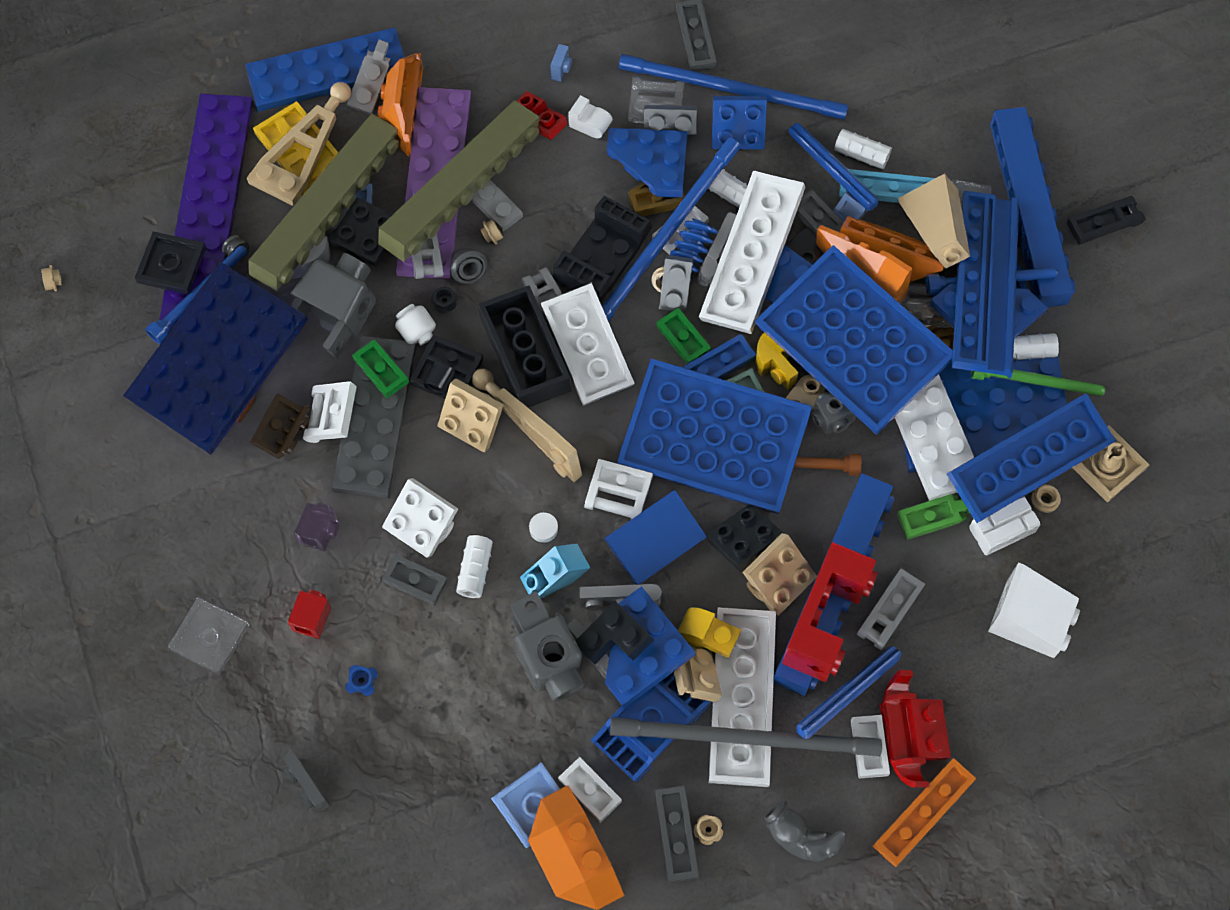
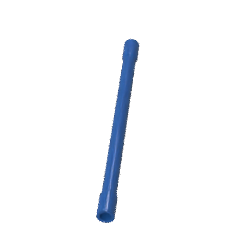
(824, 107)
(721, 159)

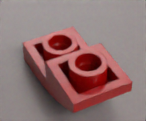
(549, 120)

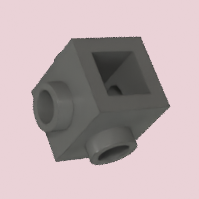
(831, 414)

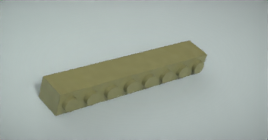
(458, 181)
(323, 203)

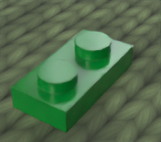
(683, 336)
(380, 369)

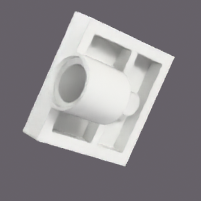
(420, 518)

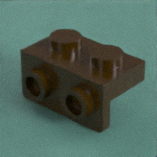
(280, 426)

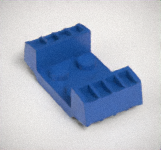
(658, 704)

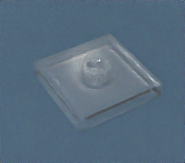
(208, 636)

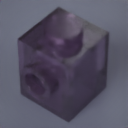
(317, 526)

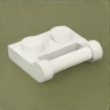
(330, 411)
(618, 481)

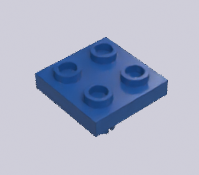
(739, 119)

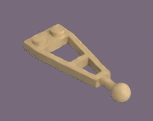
(283, 183)
(542, 434)

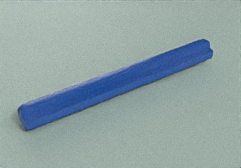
(833, 167)
(848, 692)

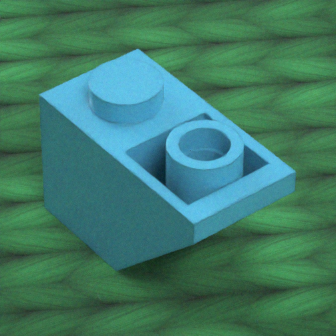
(555, 570)

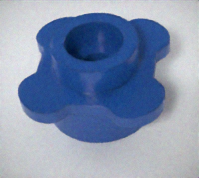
(357, 672)

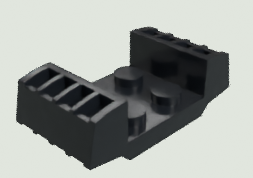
(603, 248)

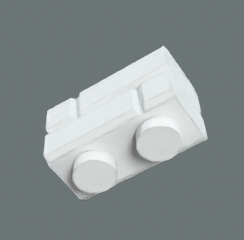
(1005, 526)

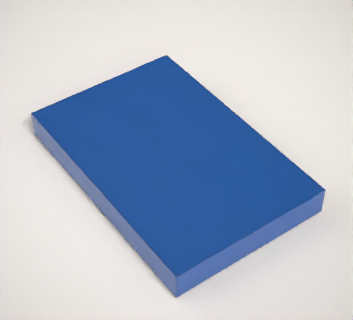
(655, 537)

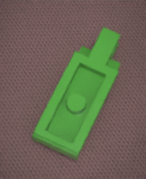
(932, 516)

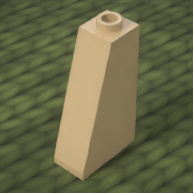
(938, 219)

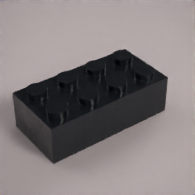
(524, 347)

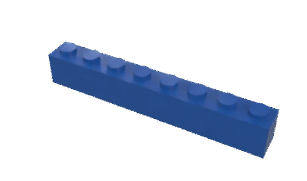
(1036, 218)
(854, 532)

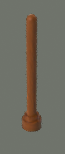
(850, 464)

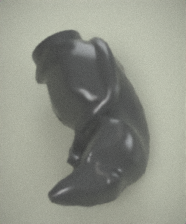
(793, 834)

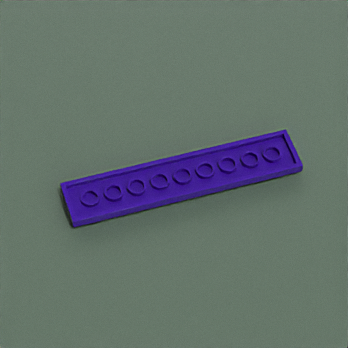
(212, 181)

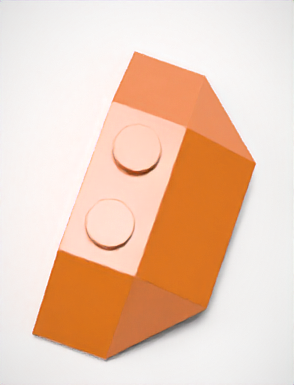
(401, 98)
(905, 248)
(572, 852)

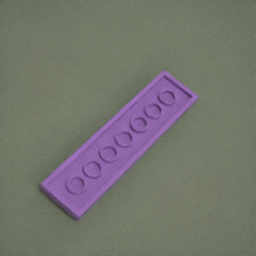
(437, 139)

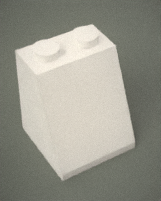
(1035, 612)

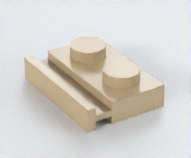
(699, 677)

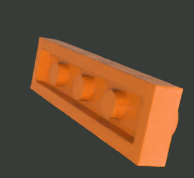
(924, 812)

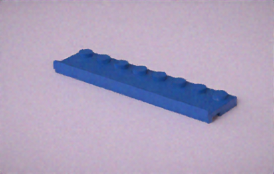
(987, 286)

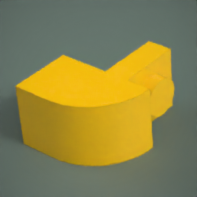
(773, 359)
(704, 630)

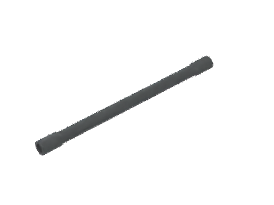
(635, 728)

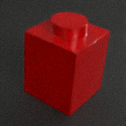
(309, 613)

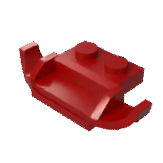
(912, 730)

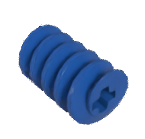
(694, 241)

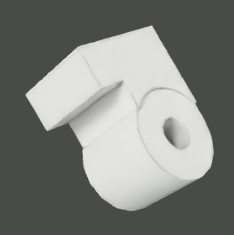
(588, 118)

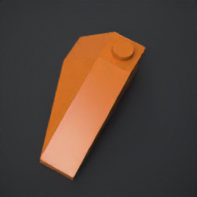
(883, 267)

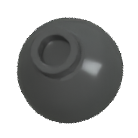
(468, 265)

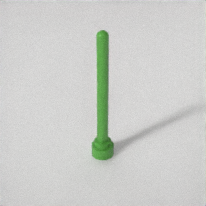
(1046, 380)

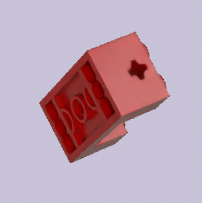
(844, 575)

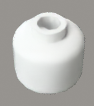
(415, 324)

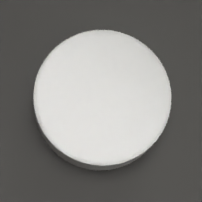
(543, 527)

